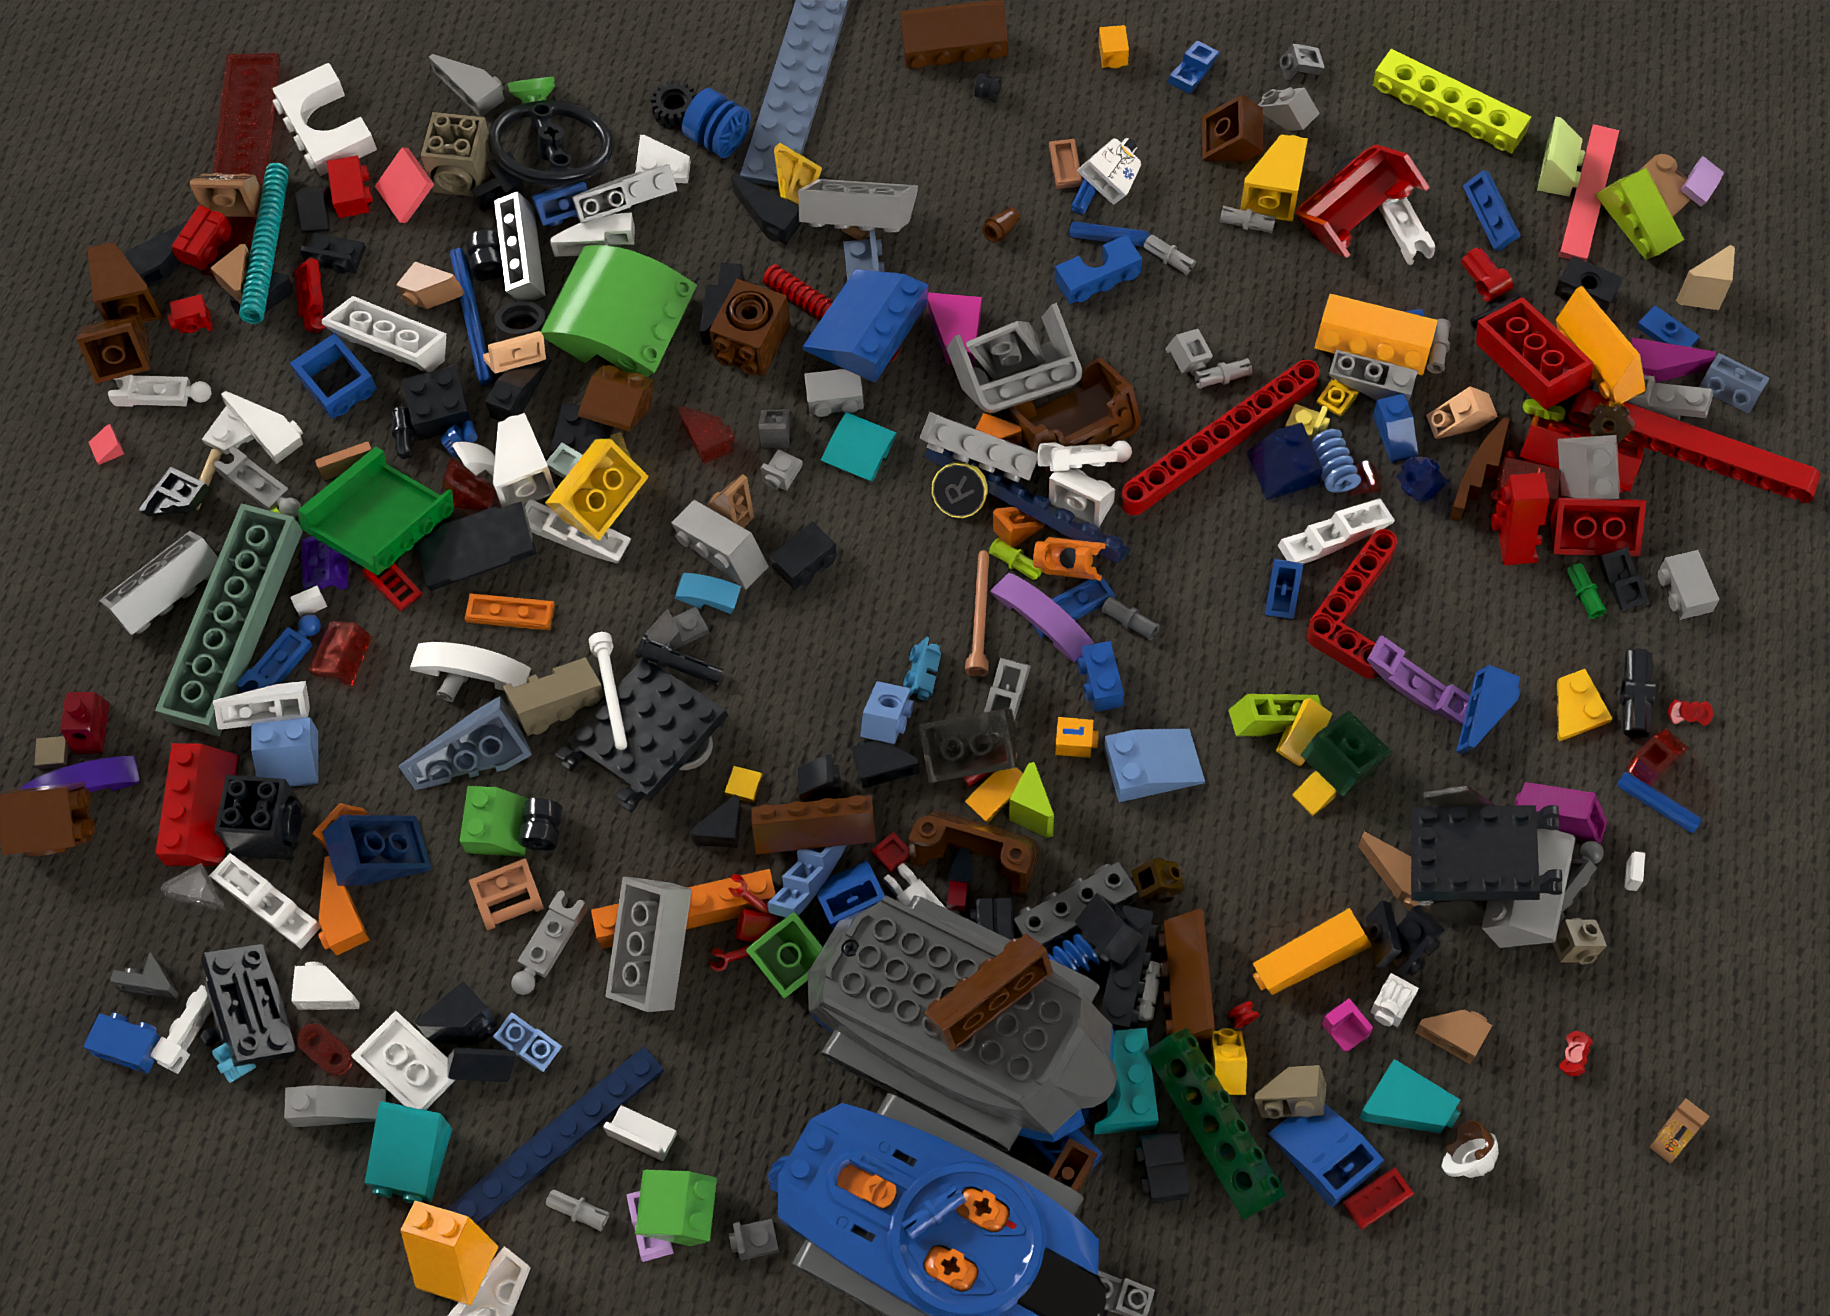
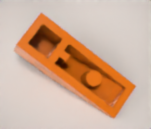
(338, 915)

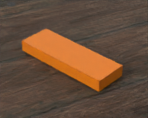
(509, 611)

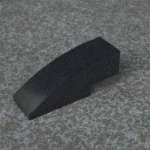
(716, 296)

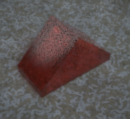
(467, 488)

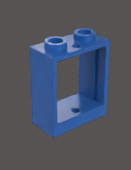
(321, 357)

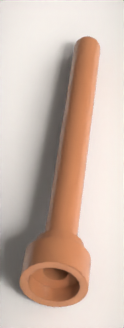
(977, 663)

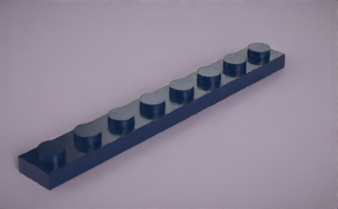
(1041, 509)
(558, 1137)

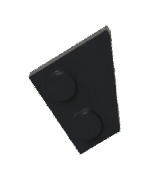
(175, 494)

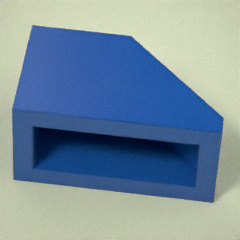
(1396, 427)

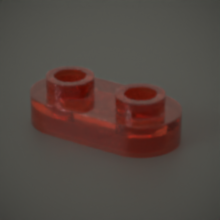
(326, 1049)

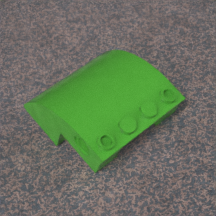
(618, 308)

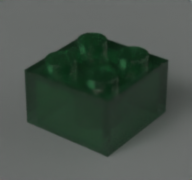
(1345, 753)

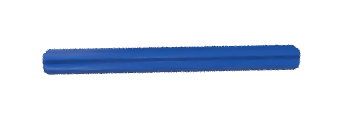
(471, 316)

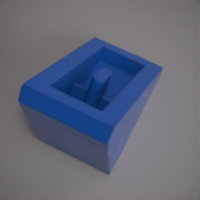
(1283, 588)

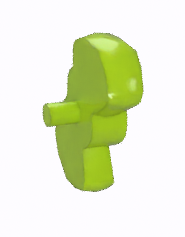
(1556, 413)

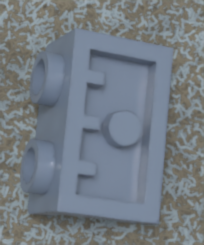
(863, 254)
(1734, 383)

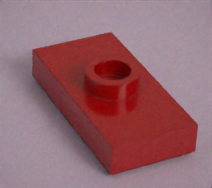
(1378, 1198)

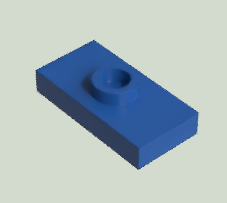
(1666, 329)

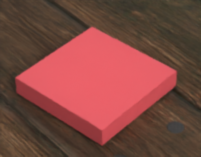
(404, 185)

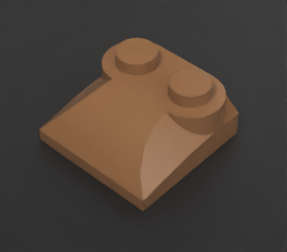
(1668, 181)

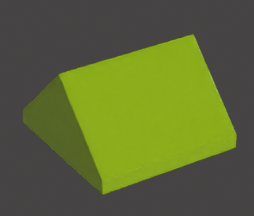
(1031, 805)

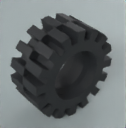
(667, 94)

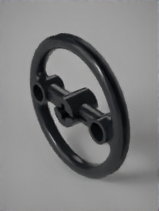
(550, 142)

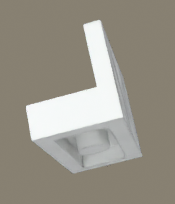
(641, 1133)

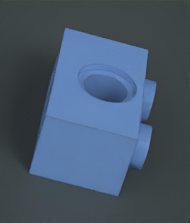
(886, 712)

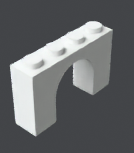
(300, 99)

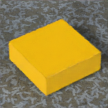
(743, 784)

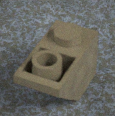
(1293, 1093)

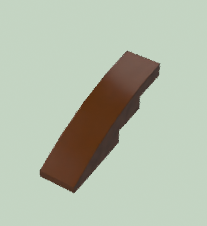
(1482, 465)

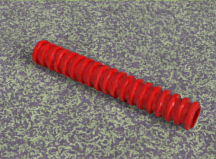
(799, 293)

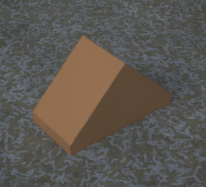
(232, 271)

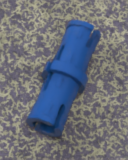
(932, 1212)

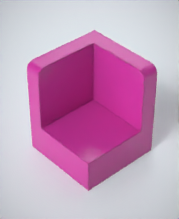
(1347, 1025)

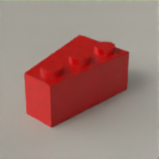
(1519, 516)

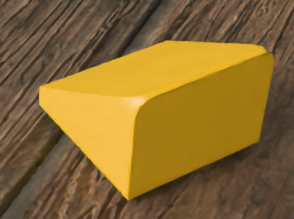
(1314, 793)

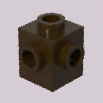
(1618, 414)
(1158, 880)

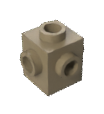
(1579, 941)

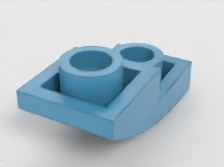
(708, 590)

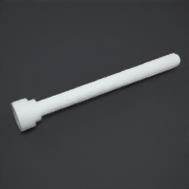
(601, 647)

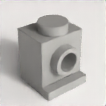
(1190, 351)

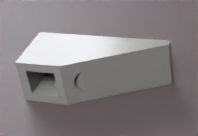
(1372, 376)

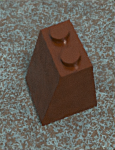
(117, 285)
(115, 347)

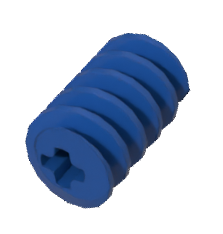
(1075, 954)

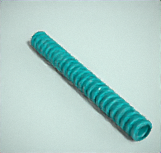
(264, 244)

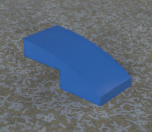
(1195, 65)

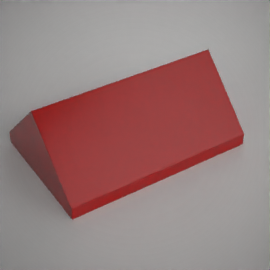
(1597, 526)

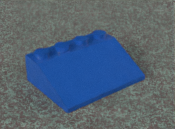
(868, 321)

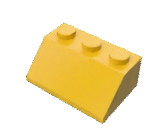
(597, 488)

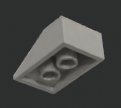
(1008, 350)

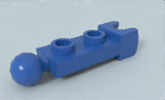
(281, 656)

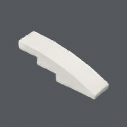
(548, 524)
(1336, 533)
(265, 901)

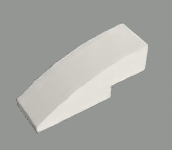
(606, 230)

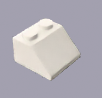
(1081, 495)

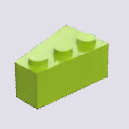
(1641, 213)

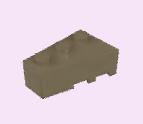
(554, 696)

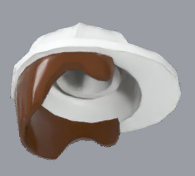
(1471, 1152)

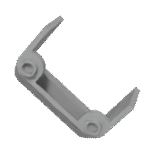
(1057, 373)

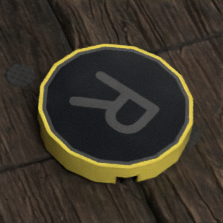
(959, 489)

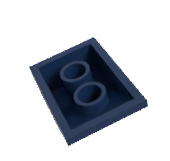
(375, 848)

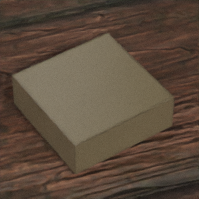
(51, 752)

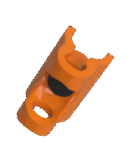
(1067, 557)

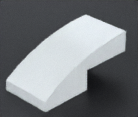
(475, 457)

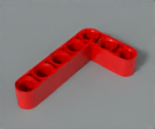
(1348, 601)

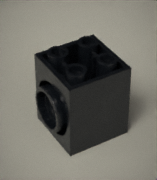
(259, 817)

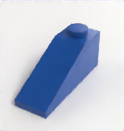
(1490, 698)

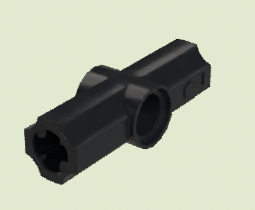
(1637, 693)

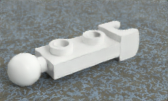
(1407, 229)
(157, 391)
(1062, 458)
(172, 1051)

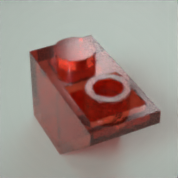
(1657, 757)

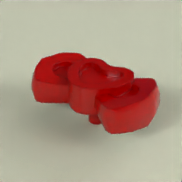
(1691, 712)
(1576, 1053)

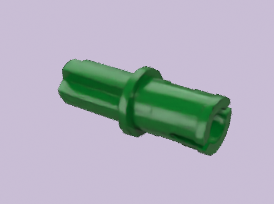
(1586, 590)

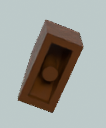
(1073, 1165)

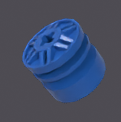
(716, 122)

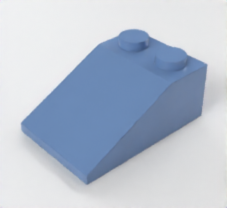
(1152, 762)

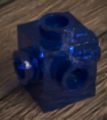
(1421, 478)

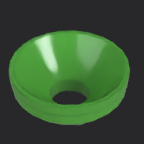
(532, 89)

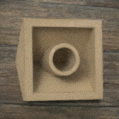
(1709, 281)

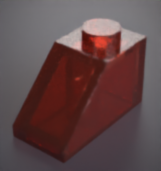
(707, 434)

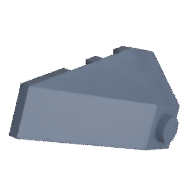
(476, 743)

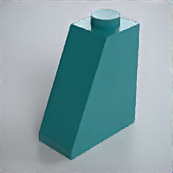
(1410, 1102)

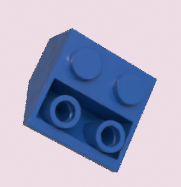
(849, 892)

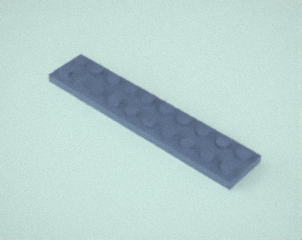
(794, 86)

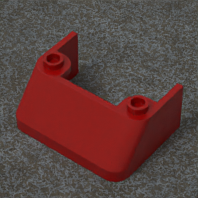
(1356, 193)

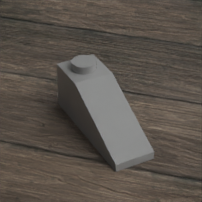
(470, 83)
(331, 1105)

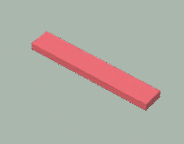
(1585, 203)

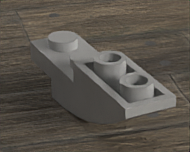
(624, 192)
(1672, 399)

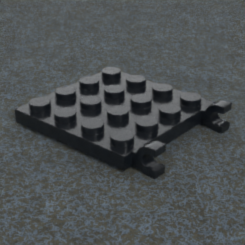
(662, 729)

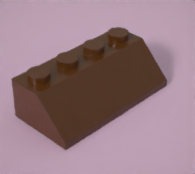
(954, 33)
(813, 824)
(1187, 976)
(989, 991)

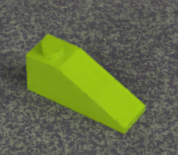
(1266, 713)

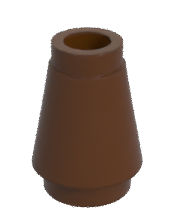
(1000, 224)

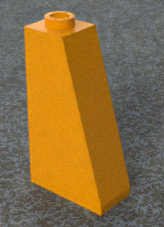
(1311, 953)

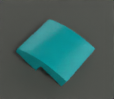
(858, 446)

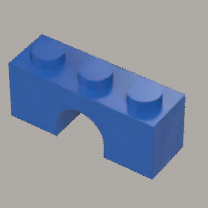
(1080, 281)

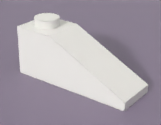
(267, 427)
(263, 705)

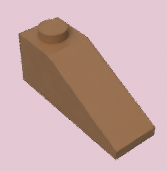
(734, 502)
(1391, 865)

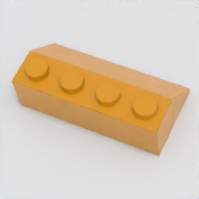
(1376, 332)
(1616, 362)

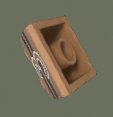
(228, 193)

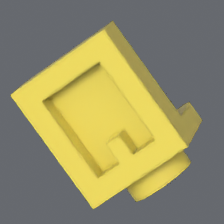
(1313, 421)

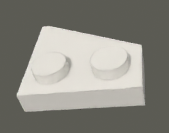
(655, 154)
(226, 432)

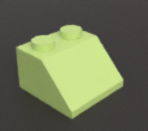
(1561, 160)

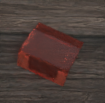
(1369, 479)

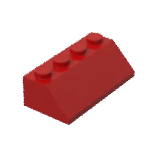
(1542, 448)
(192, 805)

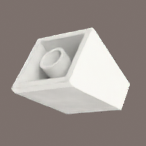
(519, 464)

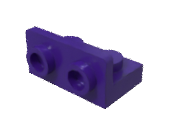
(322, 565)

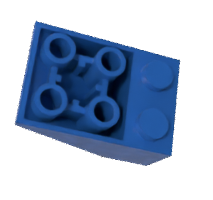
(1327, 1153)

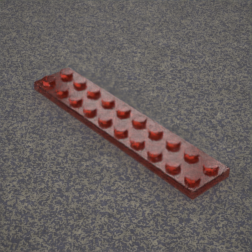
(245, 132)

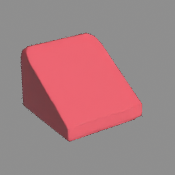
(106, 445)

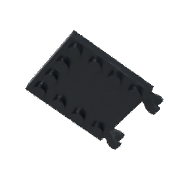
(1480, 853)

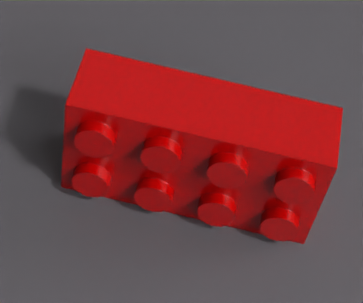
(1534, 353)

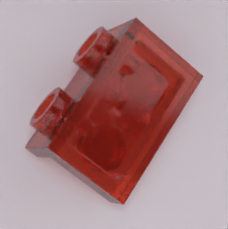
(341, 652)

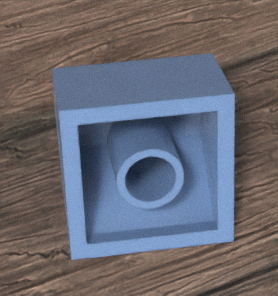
(286, 750)

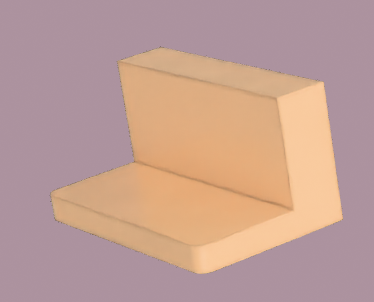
(515, 352)

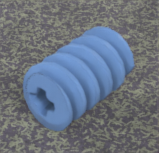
(1337, 465)

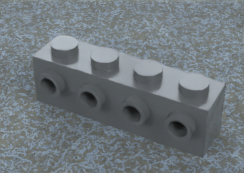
(1055, 917)

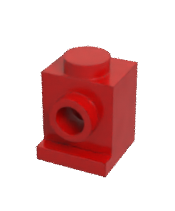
(190, 314)

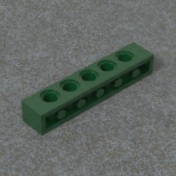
(1201, 1116)

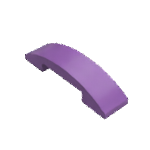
(1043, 614)
(1417, 684)

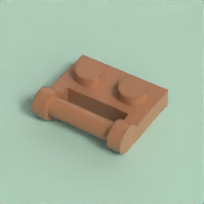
(504, 885)

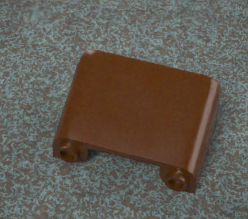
(1095, 413)
(940, 829)

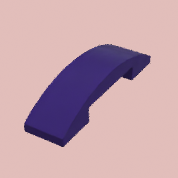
(97, 774)

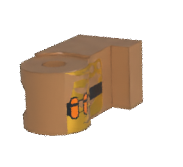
(1678, 1130)

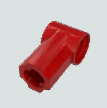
(1488, 278)

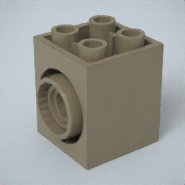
(456, 153)

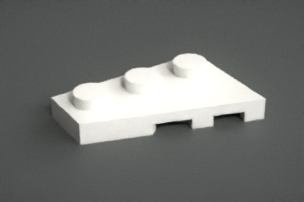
(498, 1289)

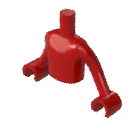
(750, 924)

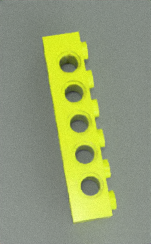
(1451, 101)

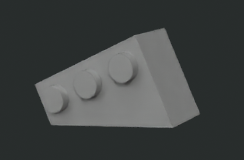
(721, 543)

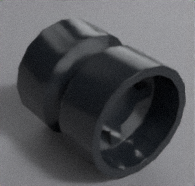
(484, 255)
(541, 819)

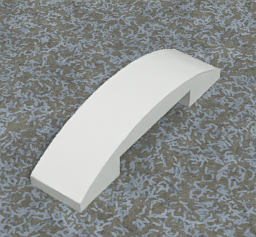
(469, 662)

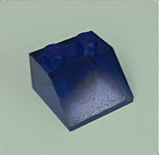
(1285, 462)

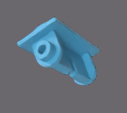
(923, 659)

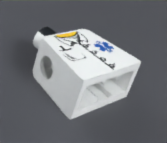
(1112, 169)

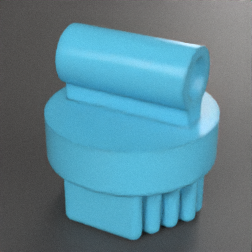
(226, 1065)

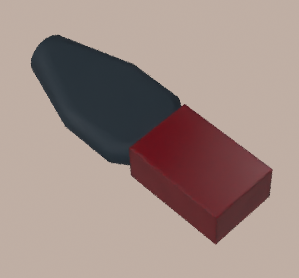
(959, 878)

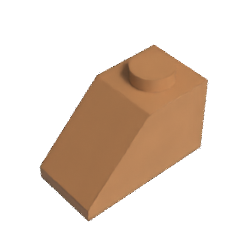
(428, 286)
(1456, 1032)

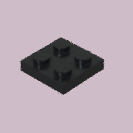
(577, 431)

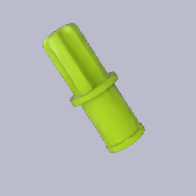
(1014, 559)

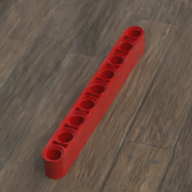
(1215, 447)
(1708, 450)

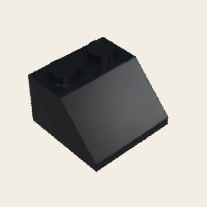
(457, 1019)

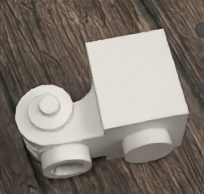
(1393, 1001)

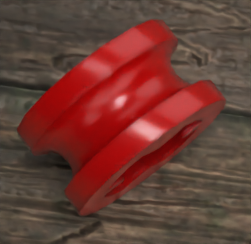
(1243, 1014)

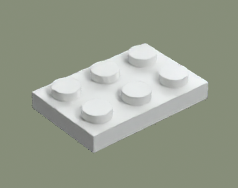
(405, 1063)

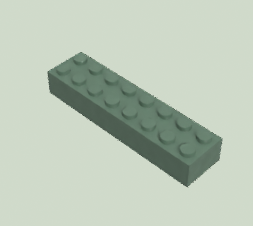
(229, 617)

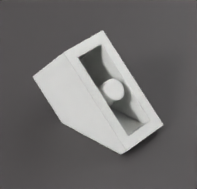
(320, 989)

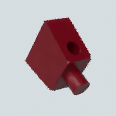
(85, 716)

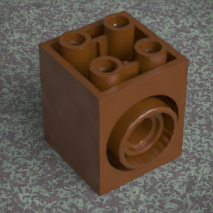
(750, 327)
(45, 819)

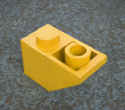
(1229, 1060)

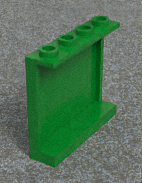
(374, 512)

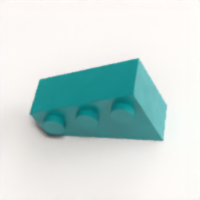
(1137, 1102)

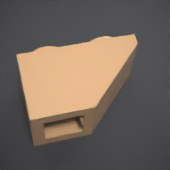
(1462, 413)

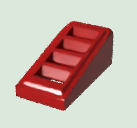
(385, 590)

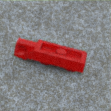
(309, 295)

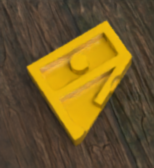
(793, 172)
(1579, 705)

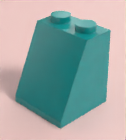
(407, 1152)

